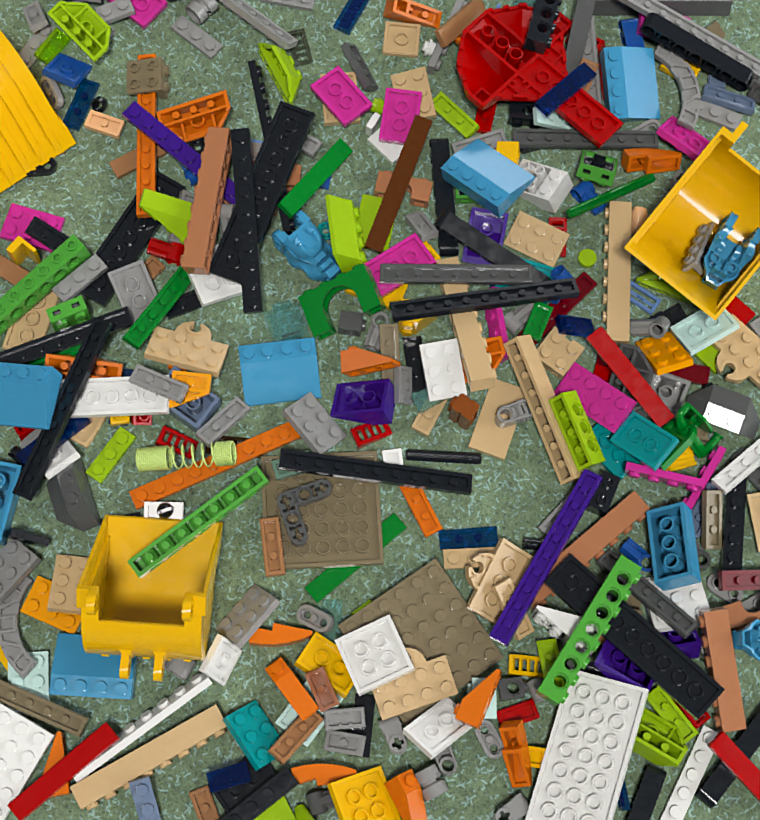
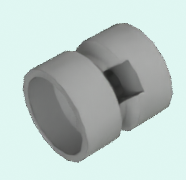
(200, 9)
(431, 783)

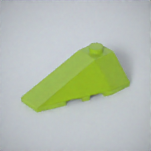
(167, 210)

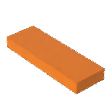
(421, 510)

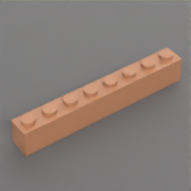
(207, 201)
(599, 536)

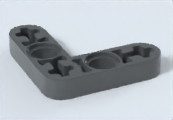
(296, 503)

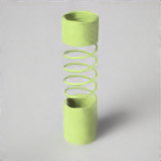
(162, 457)

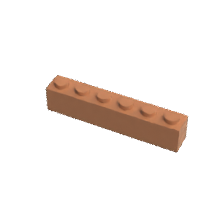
(722, 668)

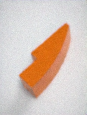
(650, 160)
(279, 636)
(516, 753)
(322, 773)

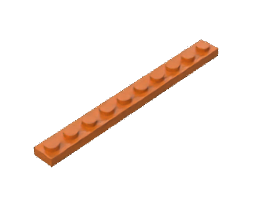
(146, 149)
(187, 477)

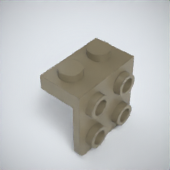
(148, 77)

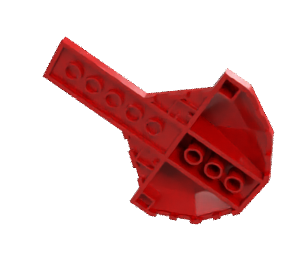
(499, 69)

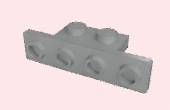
(699, 249)

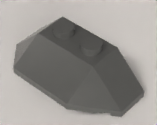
(640, 362)
(726, 410)
(73, 498)

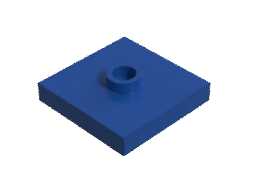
(67, 70)

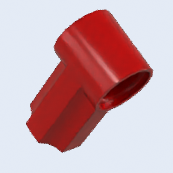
(169, 252)

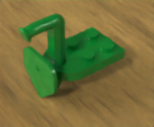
(686, 431)

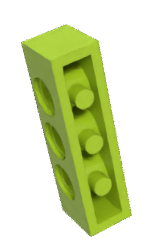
(576, 430)

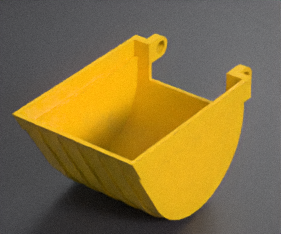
(28, 123)
(707, 192)
(153, 616)

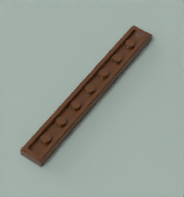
(398, 184)

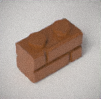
(463, 411)

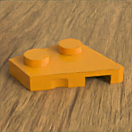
(198, 382)

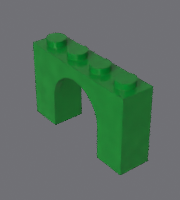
(316, 301)

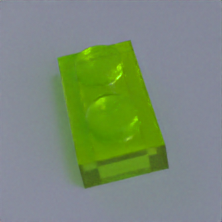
(52, 46)

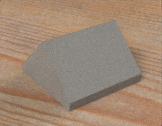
(670, 390)

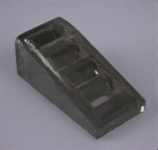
(296, 34)

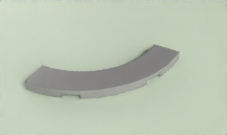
(687, 84)
(9, 631)

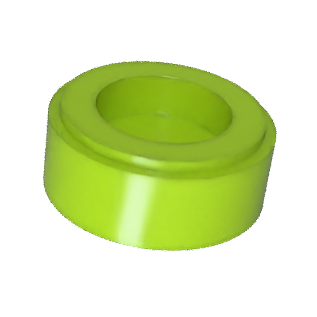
(587, 258)

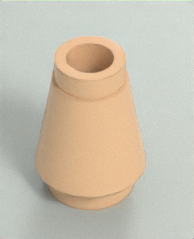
(639, 216)

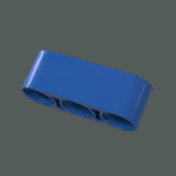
(628, 33)

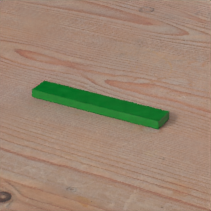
(314, 178)
(157, 309)
(333, 577)

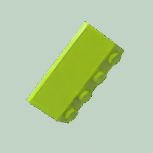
(345, 232)

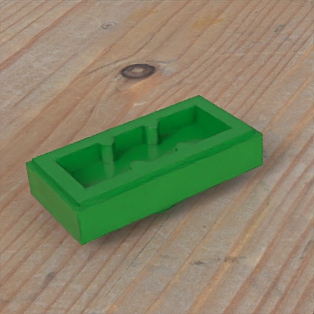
(537, 321)

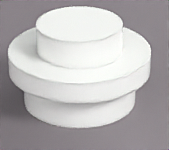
(428, 47)

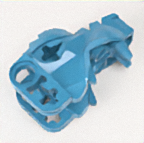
(307, 249)
(725, 257)
(748, 639)

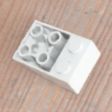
(548, 187)
(559, 623)

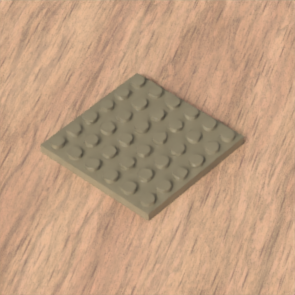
(340, 529)
(435, 622)

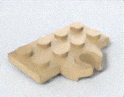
(187, 349)
(741, 353)
(503, 563)
(423, 686)

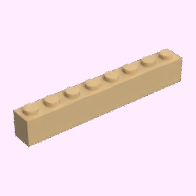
(617, 271)
(470, 341)
(537, 392)
(148, 758)

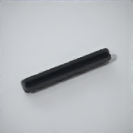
(443, 456)

